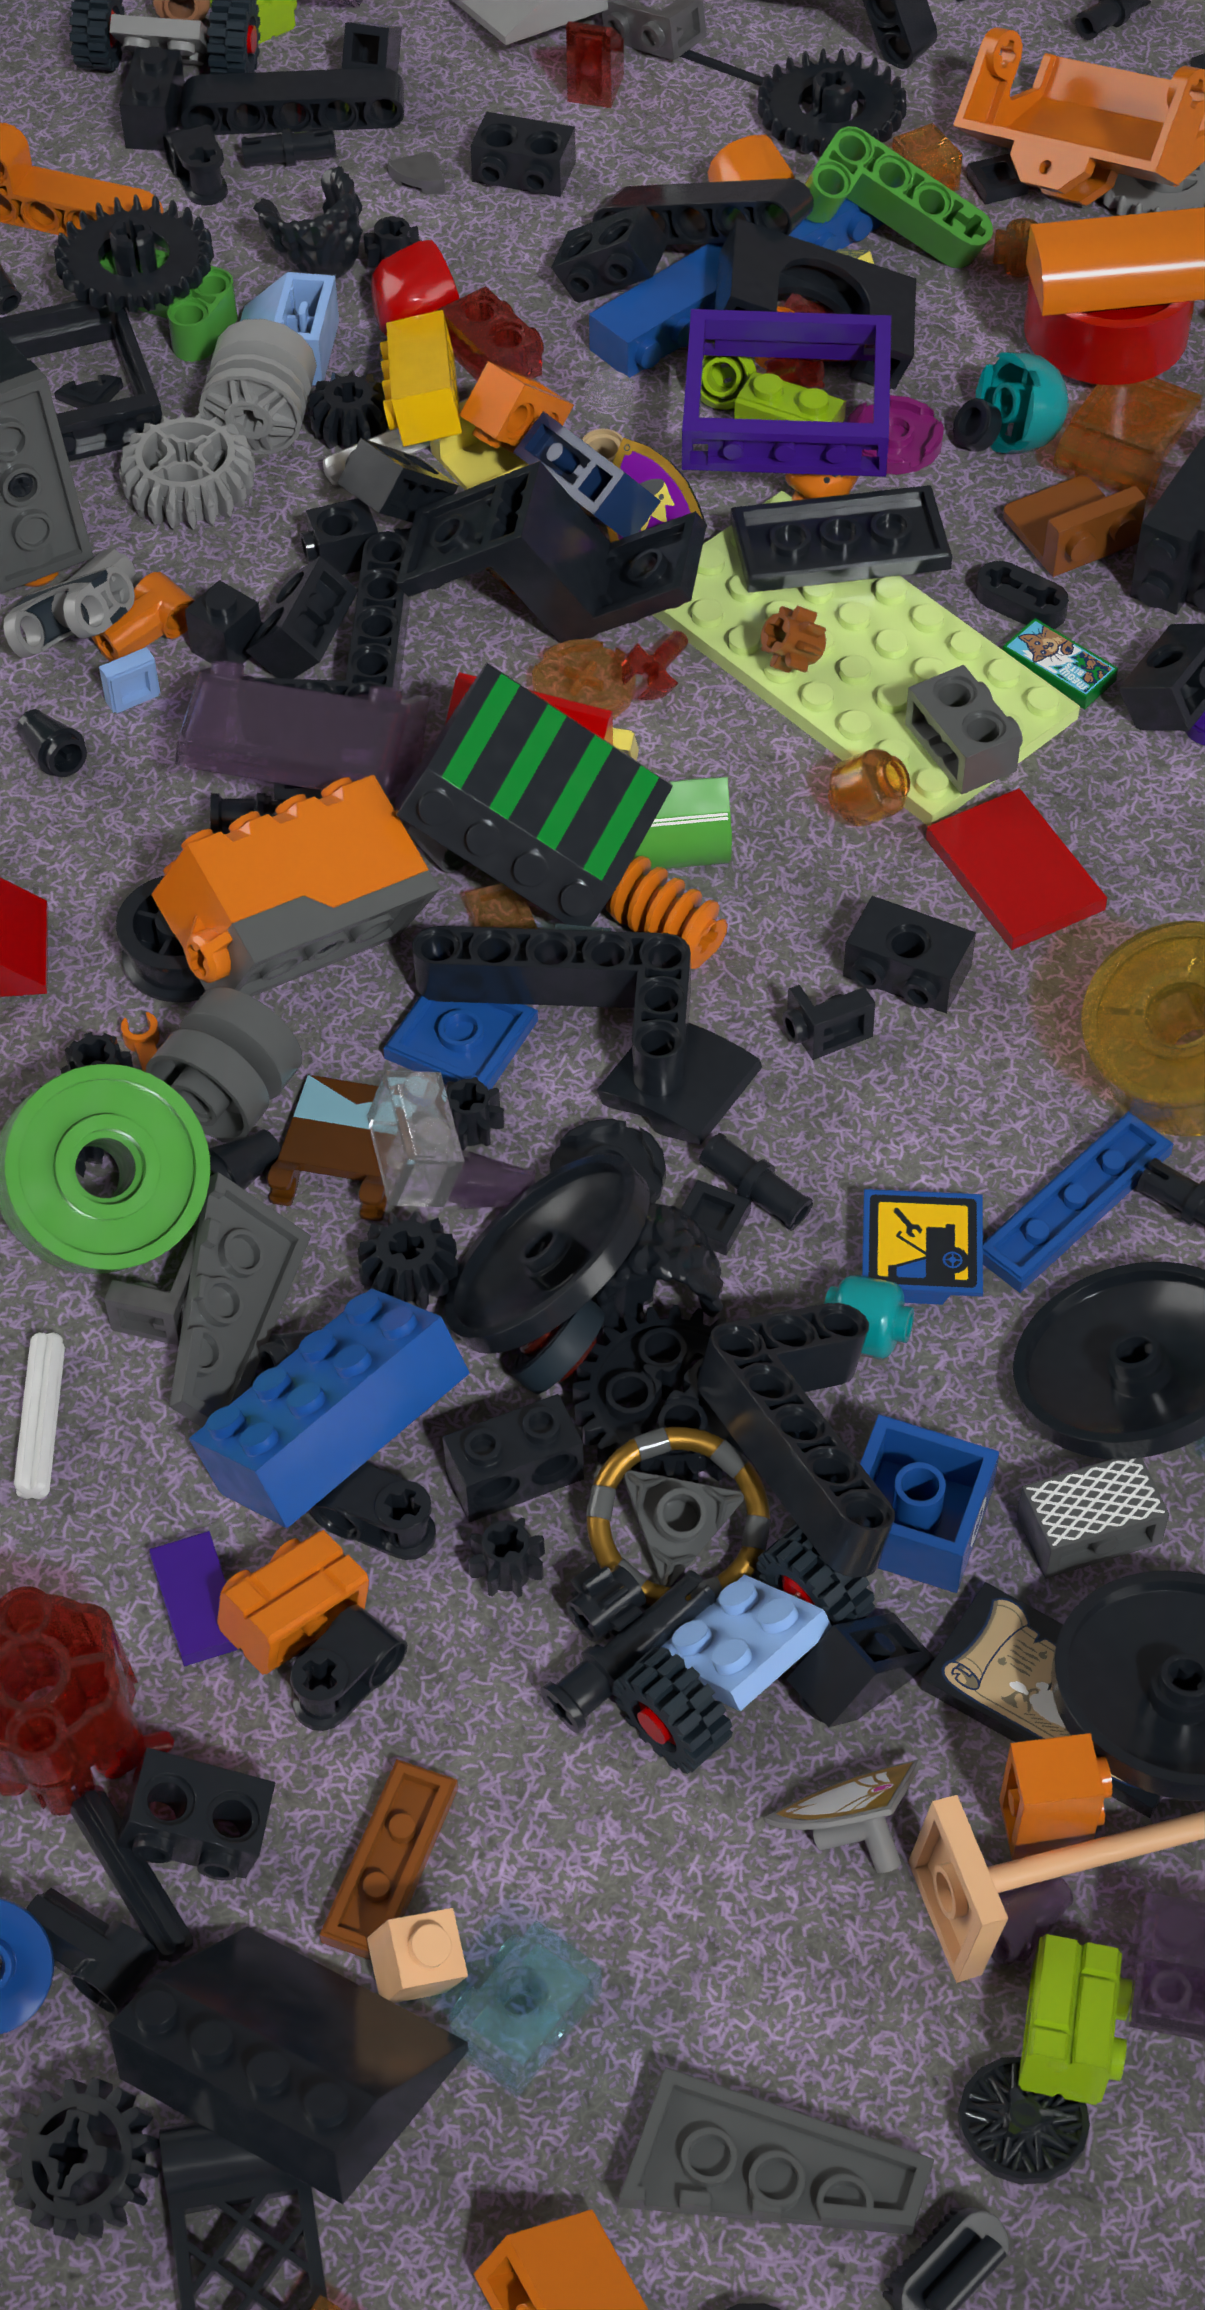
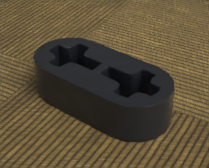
(1021, 594)

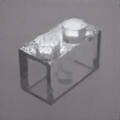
(415, 1138)

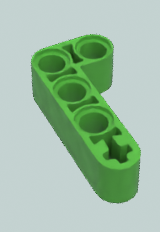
(899, 196)
(199, 317)

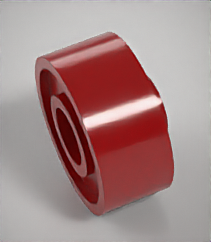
(1110, 343)

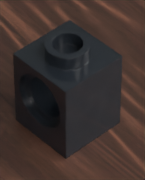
(338, 534)

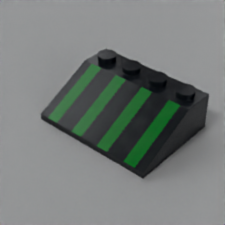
(533, 798)

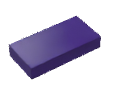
(191, 1591)

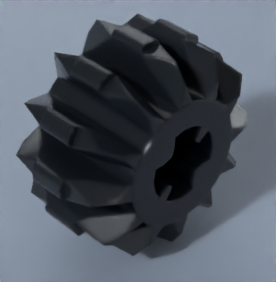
(347, 409)
(408, 1259)

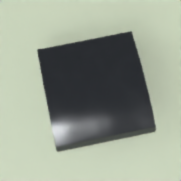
(713, 1081)

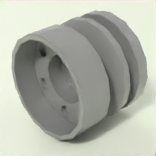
(260, 383)

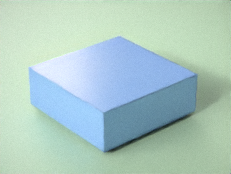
(130, 680)

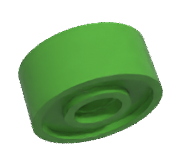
(158, 1157)

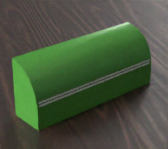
(691, 826)

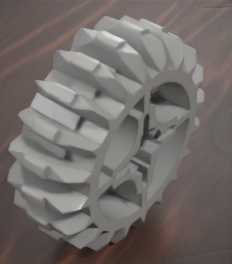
(187, 470)

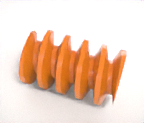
(657, 906)

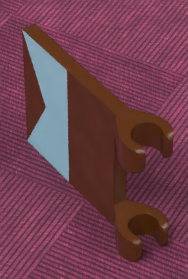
(331, 1139)

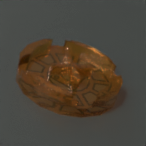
(585, 674)

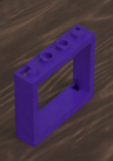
(787, 444)

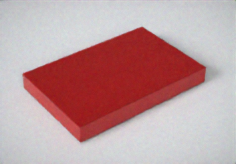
(1016, 869)

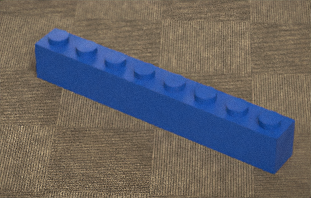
(655, 315)

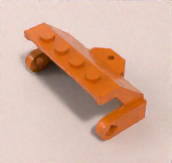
(1084, 120)

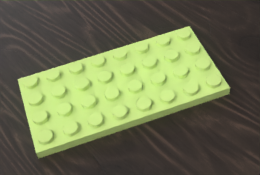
(877, 646)

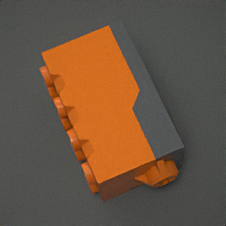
(294, 888)

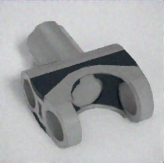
(79, 606)

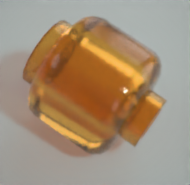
(868, 787)

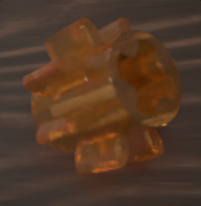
(1012, 246)

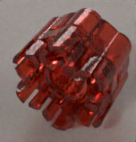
(81, 1721)

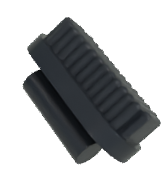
(951, 2262)

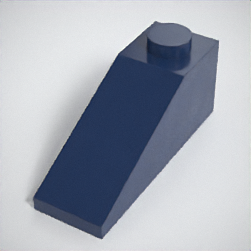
(588, 476)

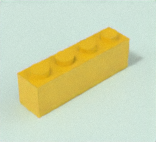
(420, 379)

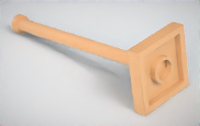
(964, 1891)

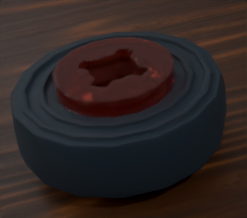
(558, 1351)

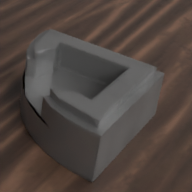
(418, 171)

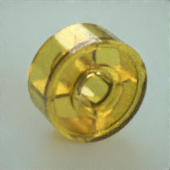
(1136, 1013)

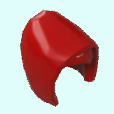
(411, 283)

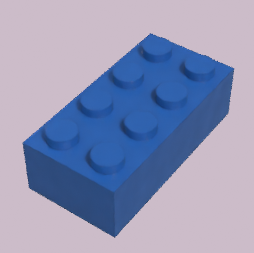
(329, 1406)

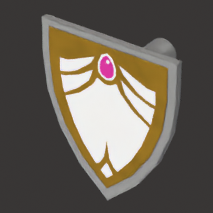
(853, 1812)

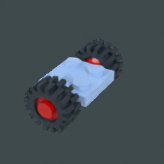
(736, 1650)

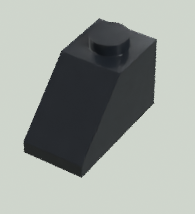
(858, 1668)

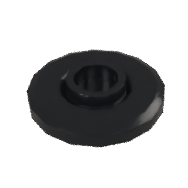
(1018, 2131)

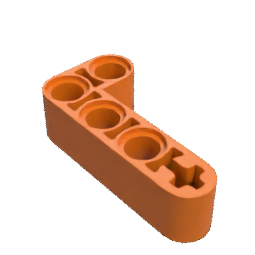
(51, 198)

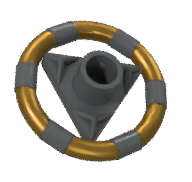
(676, 1513)

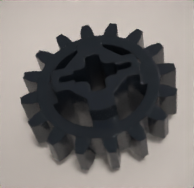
(88, 2192)

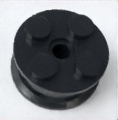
(152, 951)

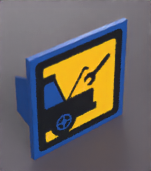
(924, 1243)

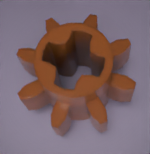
(793, 639)

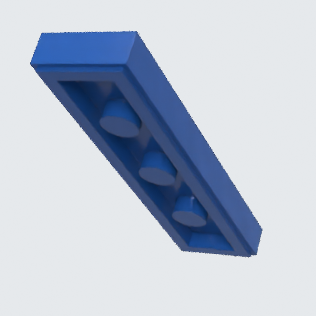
(1073, 1201)

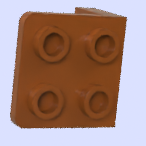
(1076, 523)

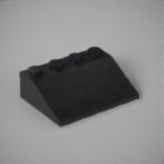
(283, 2058)

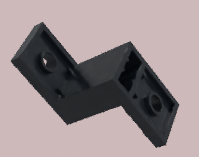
(552, 554)

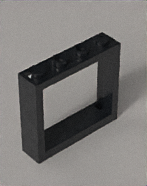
(77, 324)

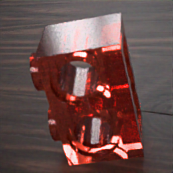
(489, 330)

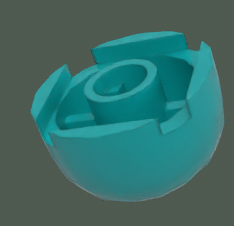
(1027, 394)

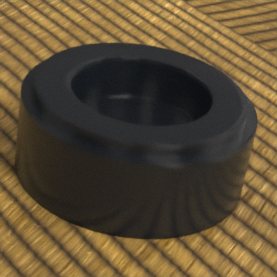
(977, 424)

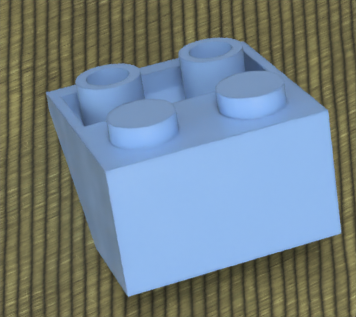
(304, 305)

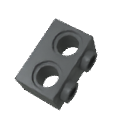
(963, 729)

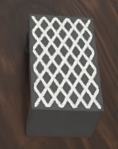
(1092, 1515)

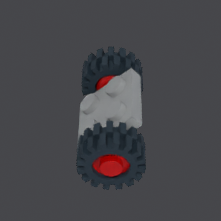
(228, 43)

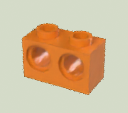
(508, 405)

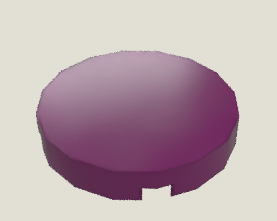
(909, 448)

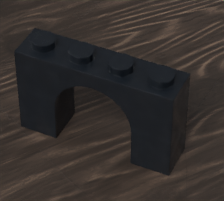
(763, 263)

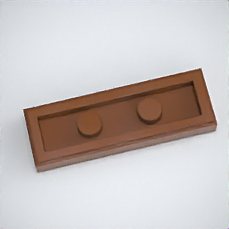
(389, 1856)

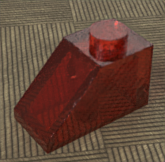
(593, 64)

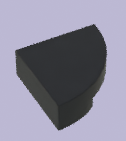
(89, 392)

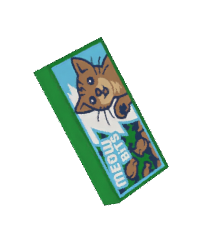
(1062, 662)

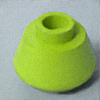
(716, 390)

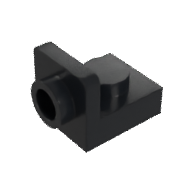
(829, 1025)

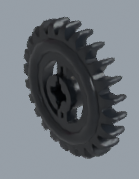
(833, 92)
(133, 237)

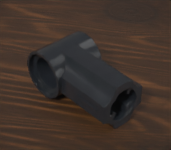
(98, 1957)

